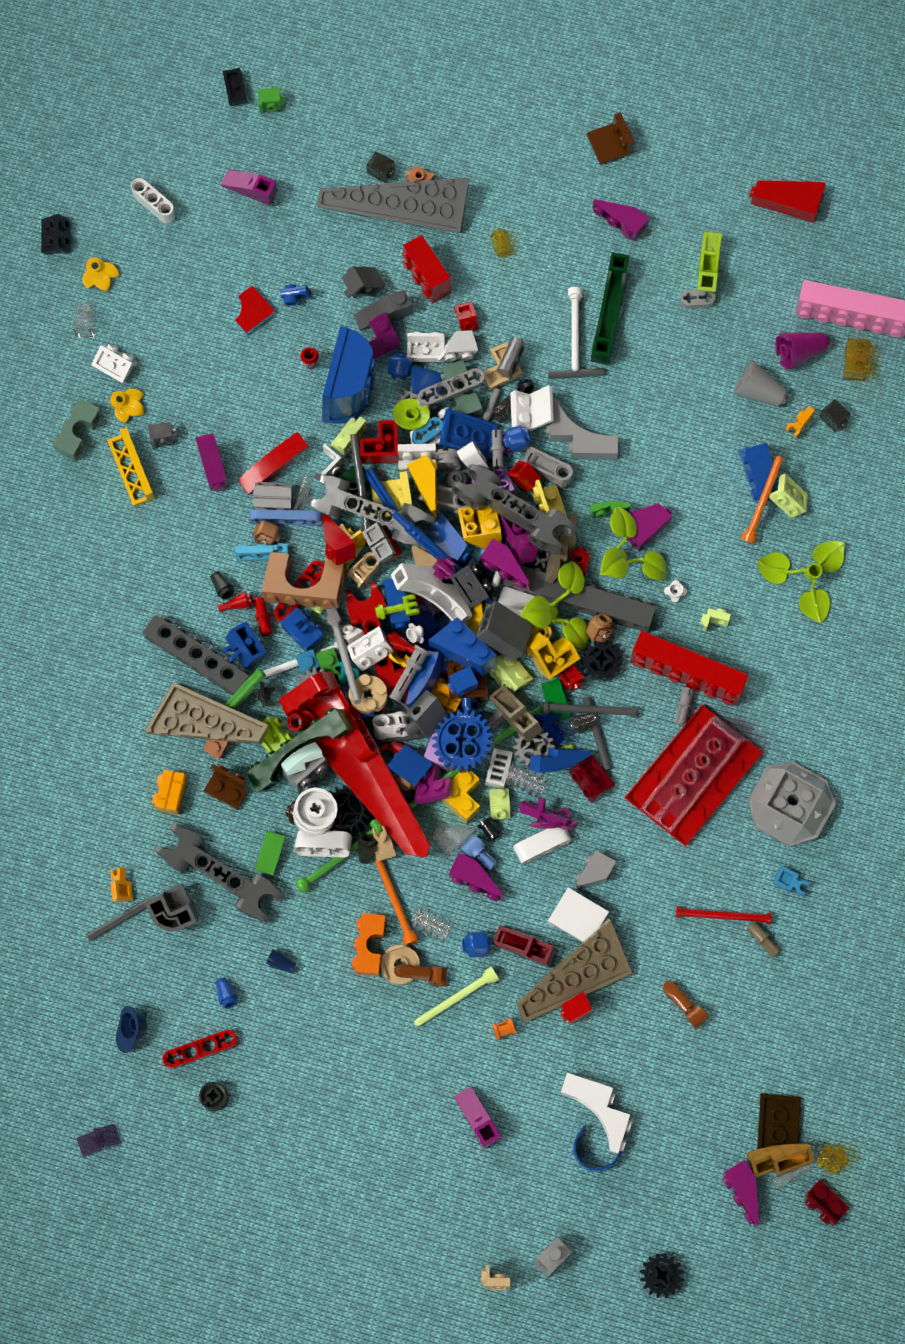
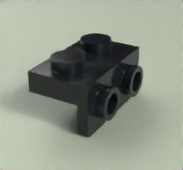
(55, 234)

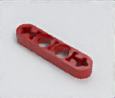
(309, 570)
(200, 1051)

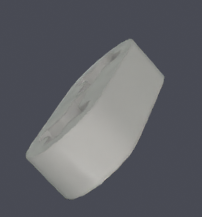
(697, 299)

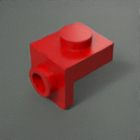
(571, 678)

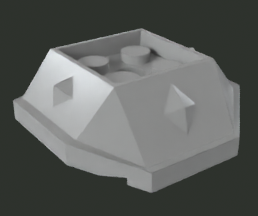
(786, 822)

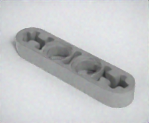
(452, 391)

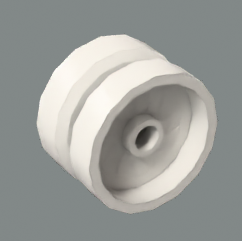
(318, 800)

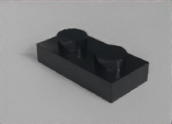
(234, 87)

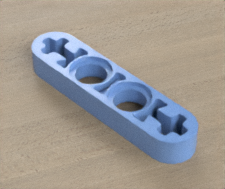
(287, 517)

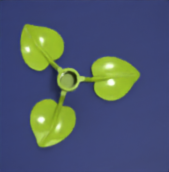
(829, 558)
(614, 560)
(541, 612)

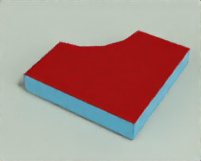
(254, 310)

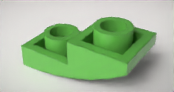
(601, 509)
(269, 853)

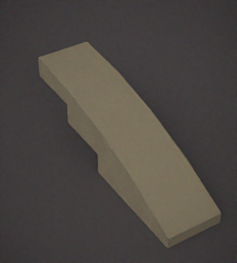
(557, 561)

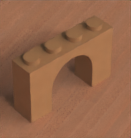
(323, 594)

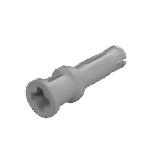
(411, 663)

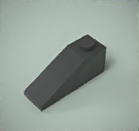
(395, 305)

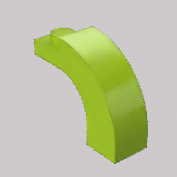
(709, 261)

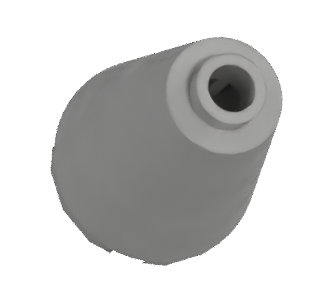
(760, 386)

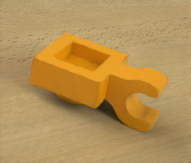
(803, 419)
(120, 888)

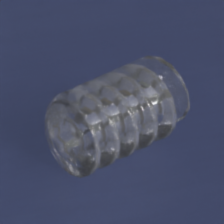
(526, 780)
(431, 923)

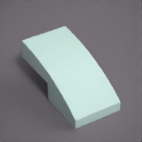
(297, 760)

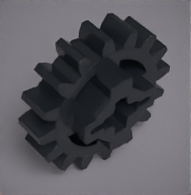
(608, 661)
(669, 1270)

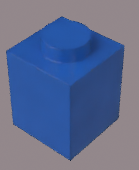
(462, 682)

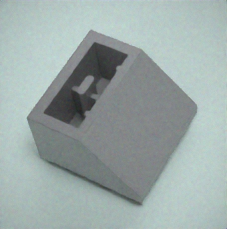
(303, 780)

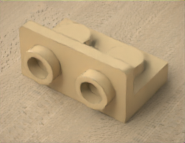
(499, 1281)

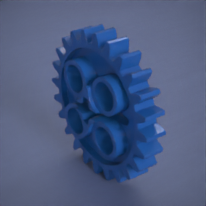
(480, 741)

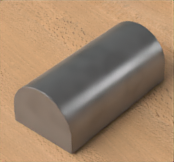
(511, 357)

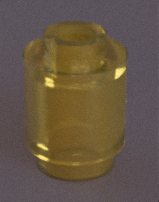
(501, 243)

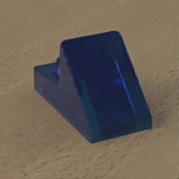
(546, 721)

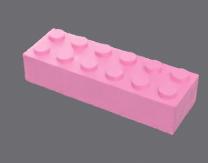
(851, 308)

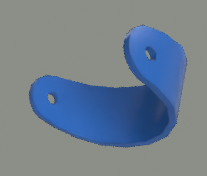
(588, 1168)

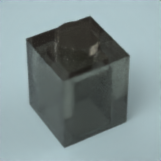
(381, 167)
(835, 416)

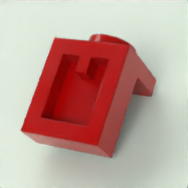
(466, 317)

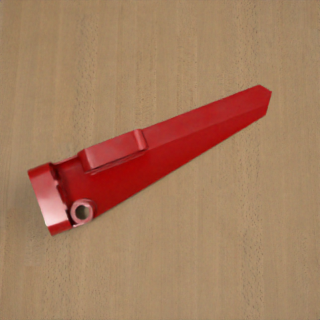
(356, 760)

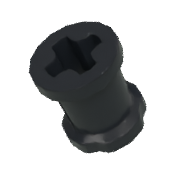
(484, 827)

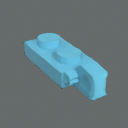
(258, 553)

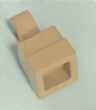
(384, 847)

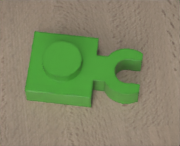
(328, 661)

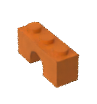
(370, 927)

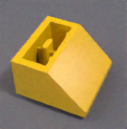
(479, 526)

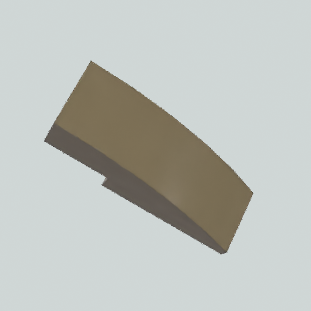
(515, 713)

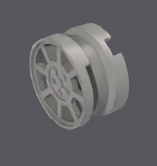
(447, 460)

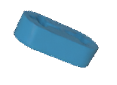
(430, 435)

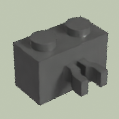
(362, 281)

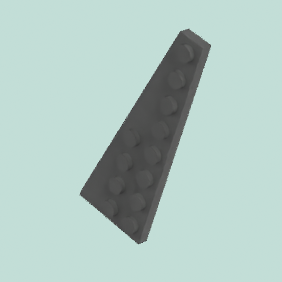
(422, 203)

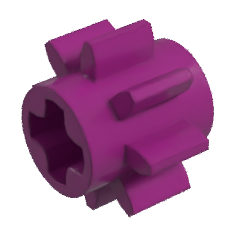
(443, 568)

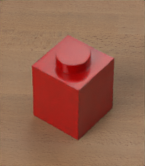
(524, 476)

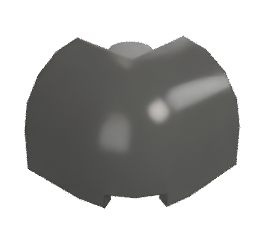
(172, 909)

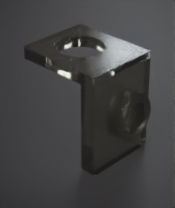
(264, 695)

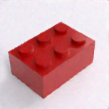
(426, 269)

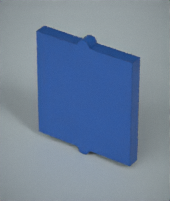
(424, 378)
(409, 765)

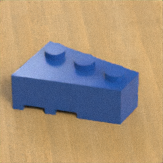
(757, 468)
(460, 645)

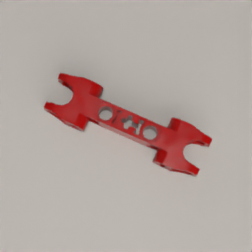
(364, 613)

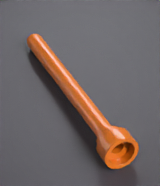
(750, 534)
(409, 937)

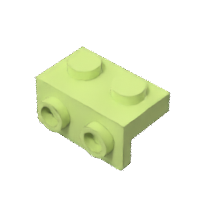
(510, 674)

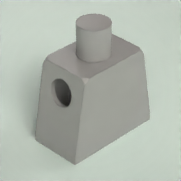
(553, 1256)

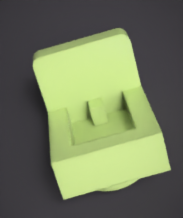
(716, 616)
(499, 803)

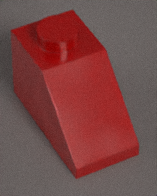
(576, 1009)

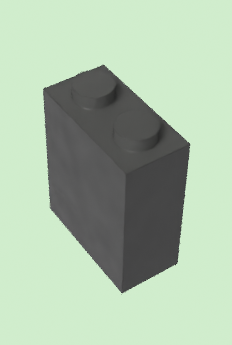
(504, 631)

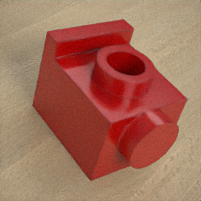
(580, 553)

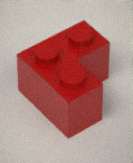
(381, 449)

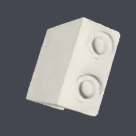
(577, 916)

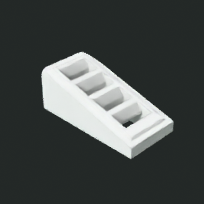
(495, 782)

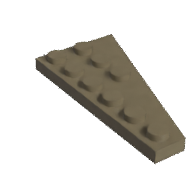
(198, 717)
(586, 969)

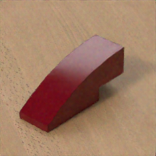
(525, 946)

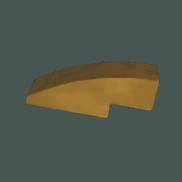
(779, 1158)

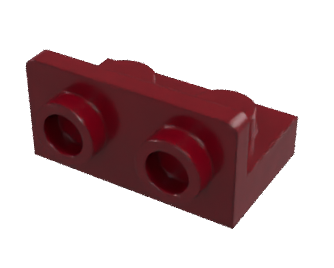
(591, 778)
(825, 1203)

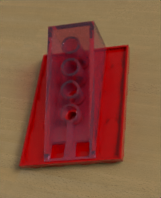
(694, 775)

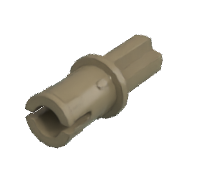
(763, 939)

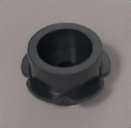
(525, 386)

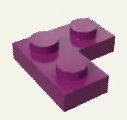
(385, 336)
(431, 788)

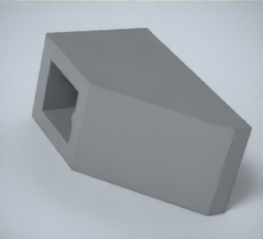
(597, 870)

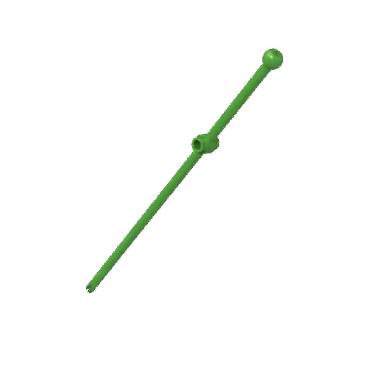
(303, 884)

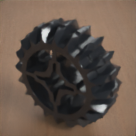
(353, 814)

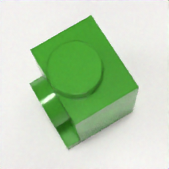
(270, 99)

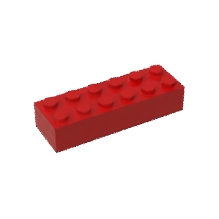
(688, 668)

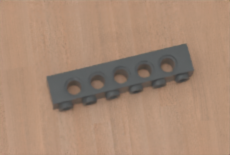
(153, 633)

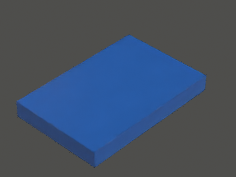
(461, 429)

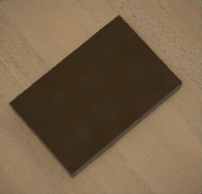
(778, 1120)

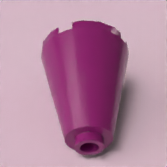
(799, 347)

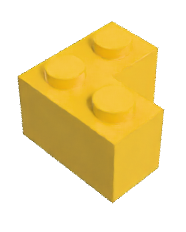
(549, 657)
(460, 801)

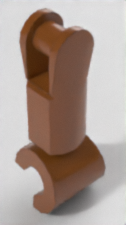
(434, 975)
(695, 1014)

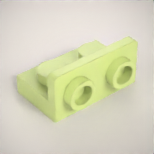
(342, 442)
(790, 497)

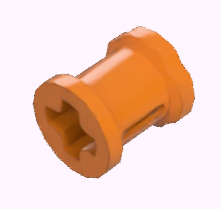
(503, 1028)

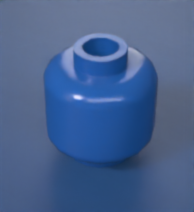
(399, 366)
(517, 438)
(476, 944)

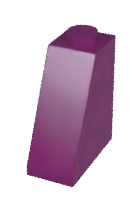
(212, 462)
(649, 523)

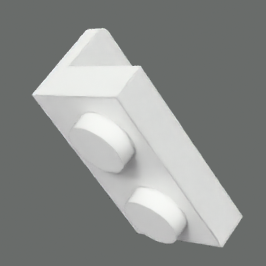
(425, 346)

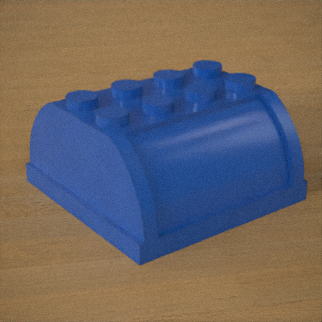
(348, 378)

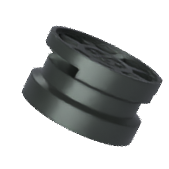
(213, 1096)

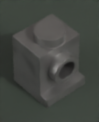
(162, 434)

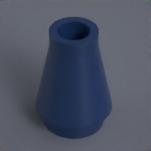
(280, 961)

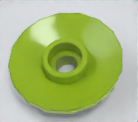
(410, 408)

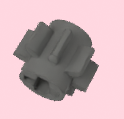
(543, 562)

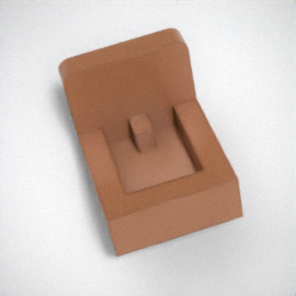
(216, 748)

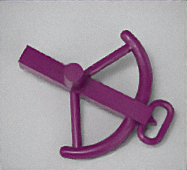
(551, 818)

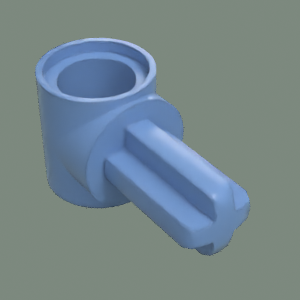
(475, 849)

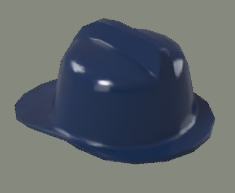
(130, 1027)

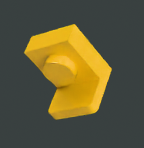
(358, 537)

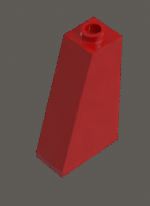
(791, 198)

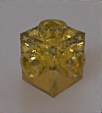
(838, 1155)

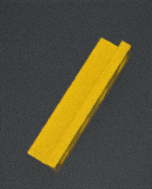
(134, 462)

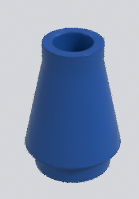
(226, 994)

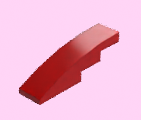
(273, 462)

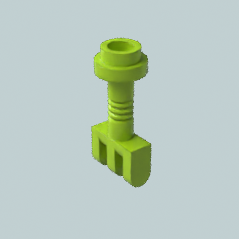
(405, 606)

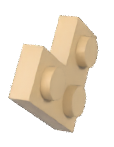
(492, 377)

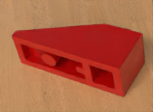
(338, 544)

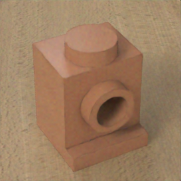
(412, 175)

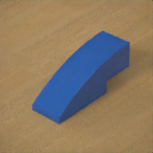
(426, 677)
(558, 759)

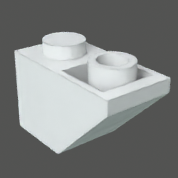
(459, 347)

